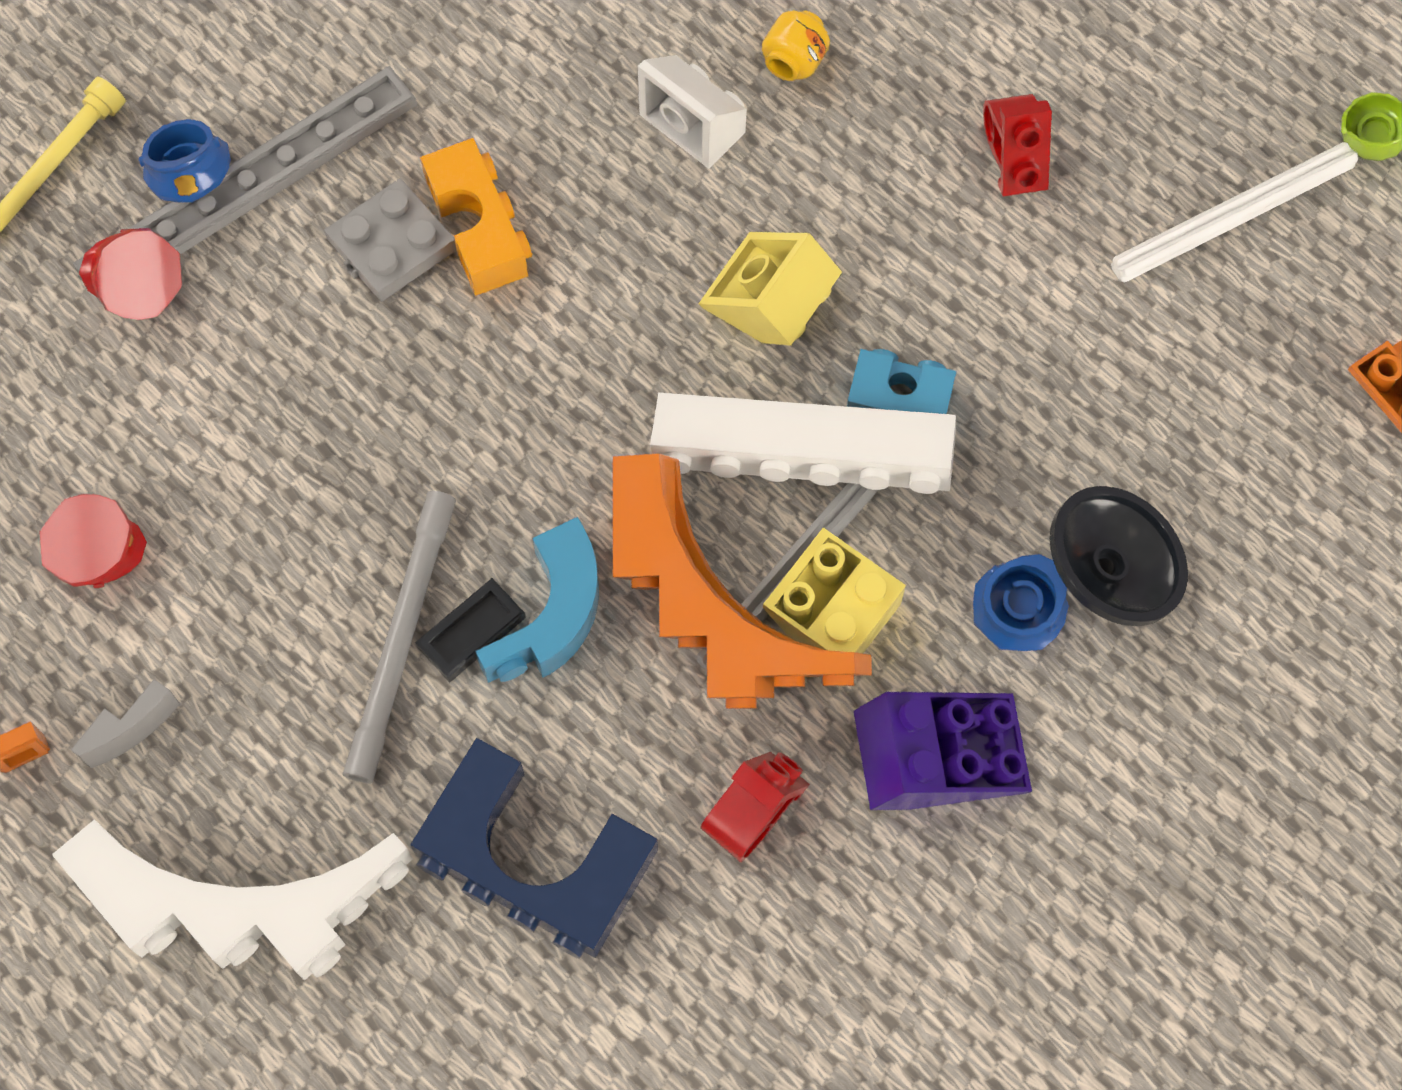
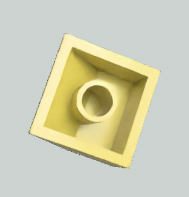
(772, 286)

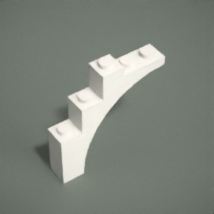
(226, 921)

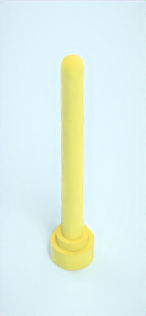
(100, 101)

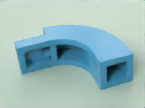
(567, 617)

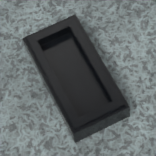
(469, 627)

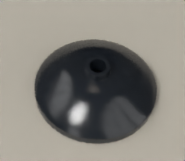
(1118, 556)

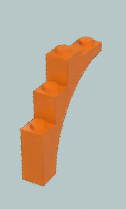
(660, 552)

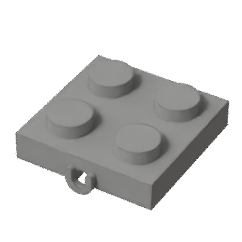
(390, 239)

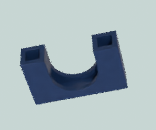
(575, 909)

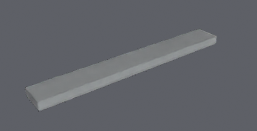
(283, 160)

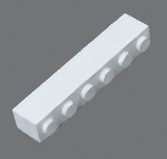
(806, 442)

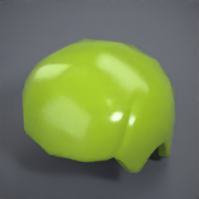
(1373, 126)

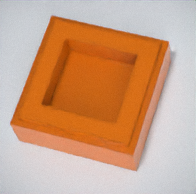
(21, 746)

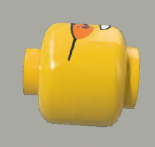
(795, 45)

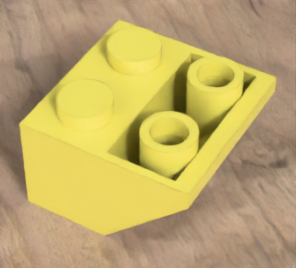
(834, 597)

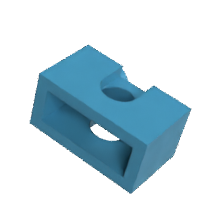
(880, 370)

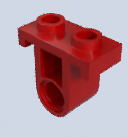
(1020, 141)
(754, 803)

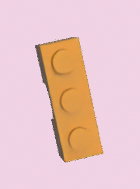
(461, 182)

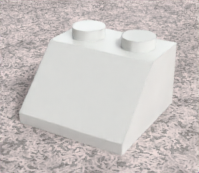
(689, 107)

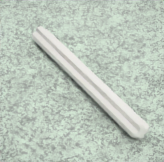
(1234, 212)

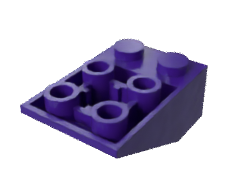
(940, 749)

